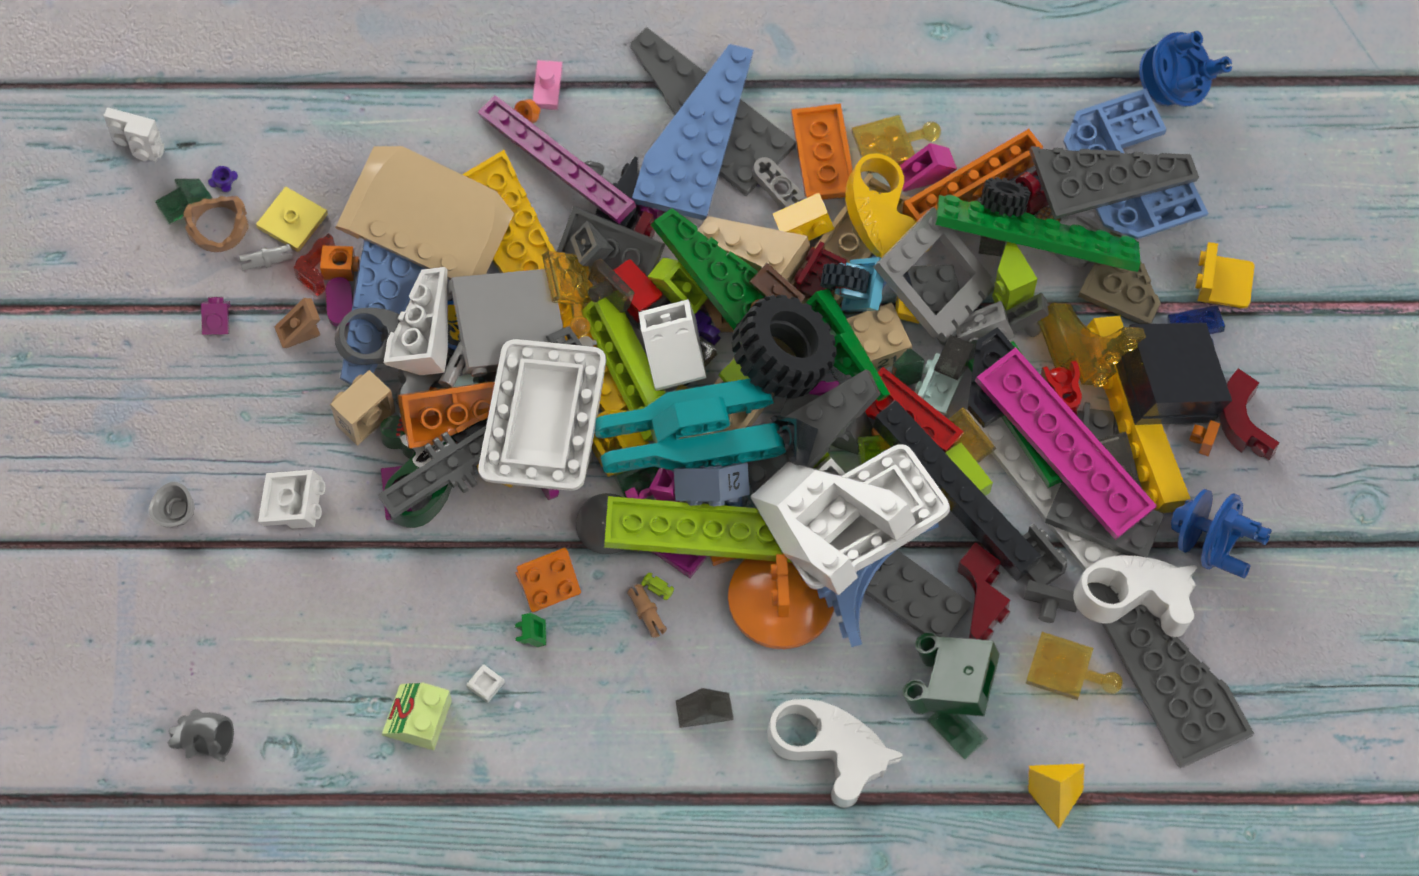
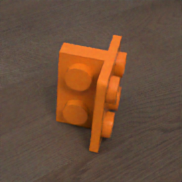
(548, 579)

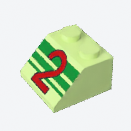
(418, 714)

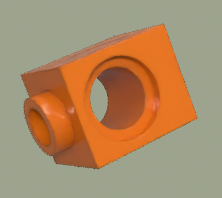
(335, 254)

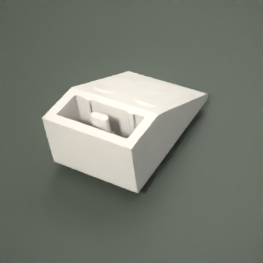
(672, 344)

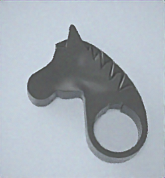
(386, 322)

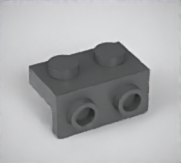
(1052, 561)

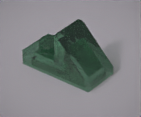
(174, 203)

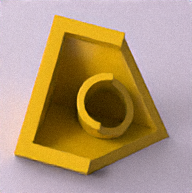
(1056, 788)

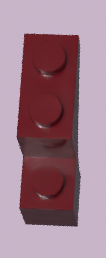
(990, 605)

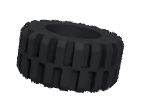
(770, 365)

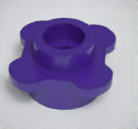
(222, 172)

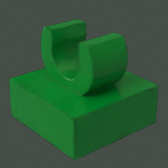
(532, 629)

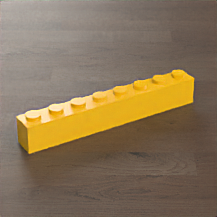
(1149, 444)

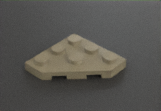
(1122, 291)

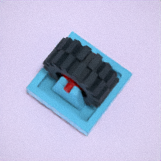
(856, 283)

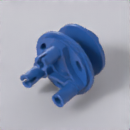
(1180, 69)
(1221, 532)

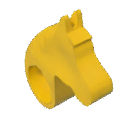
(873, 213)

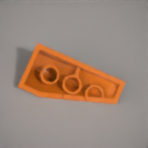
(448, 410)

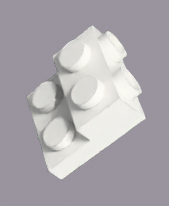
(137, 132)
(291, 499)

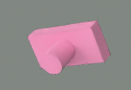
(547, 84)

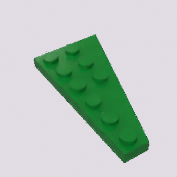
(717, 272)

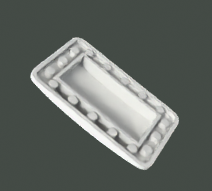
(542, 415)
(908, 479)

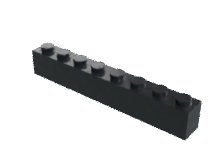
(963, 496)

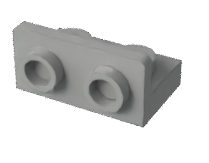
(983, 322)

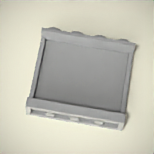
(501, 309)

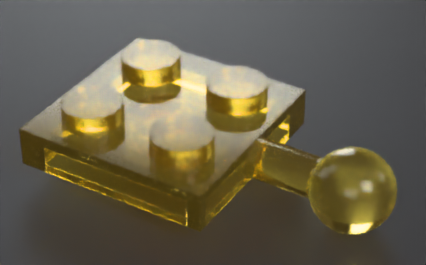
(891, 139)
(569, 286)
(1063, 667)

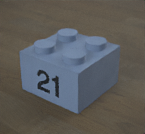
(711, 484)

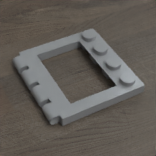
(909, 250)

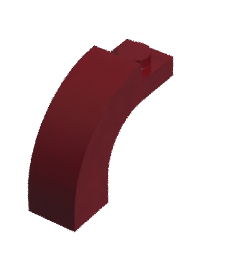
(1235, 420)

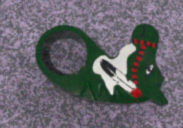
(394, 438)

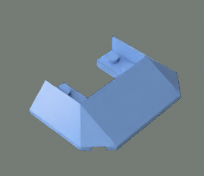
(1121, 125)

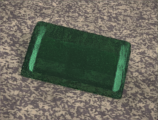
(909, 367)
(637, 479)
(958, 732)

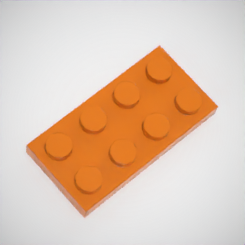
(822, 150)

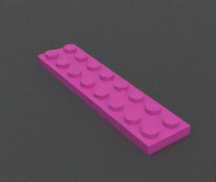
(1065, 443)

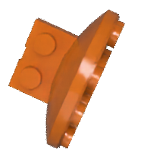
(776, 604)

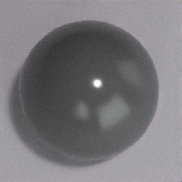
(592, 524)

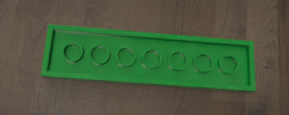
(1039, 233)

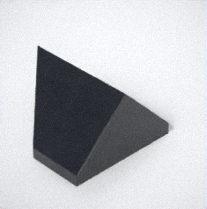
(798, 436)

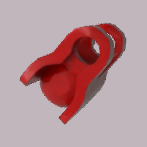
(1065, 383)

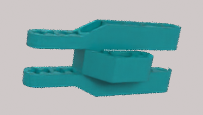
(690, 414)

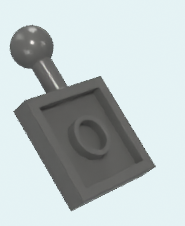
(934, 285)

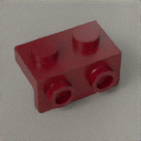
(809, 278)

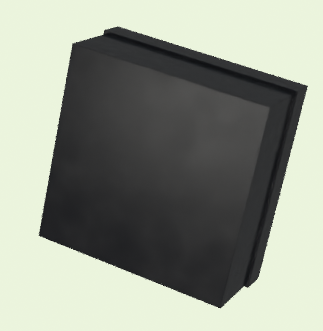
(1173, 376)

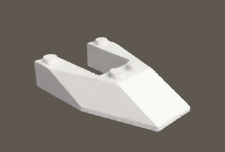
(813, 507)

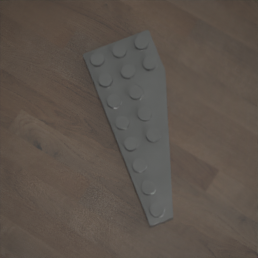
(751, 132)
(1180, 692)

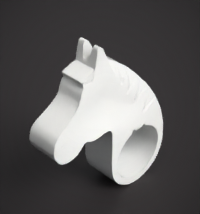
(1139, 582)
(852, 746)

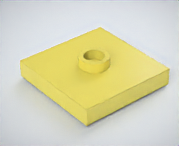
(291, 219)

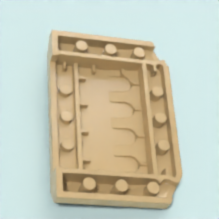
(425, 212)

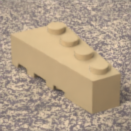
(759, 245)

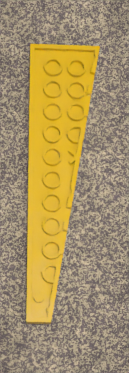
(526, 242)

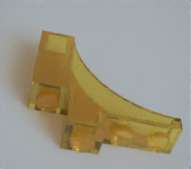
(1071, 341)

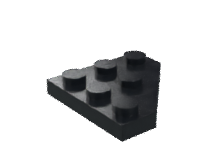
(987, 352)

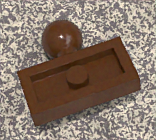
(770, 282)

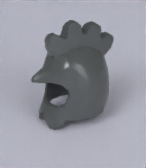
(203, 735)

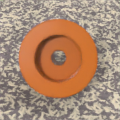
(528, 109)

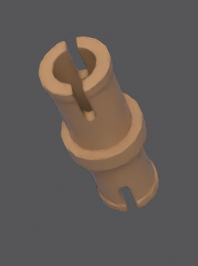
(647, 610)

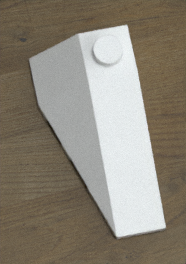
(422, 333)

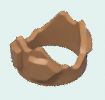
(196, 209)

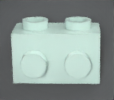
(936, 387)

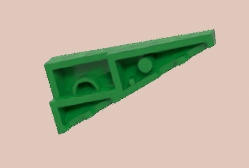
(850, 354)

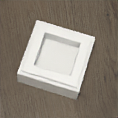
(485, 683)

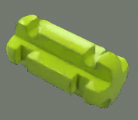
(657, 586)

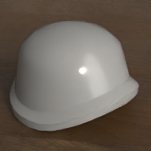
(172, 505)

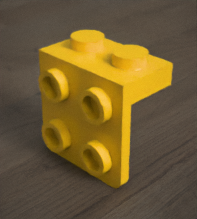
(1224, 279)

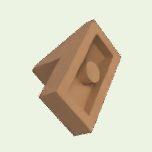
(298, 324)

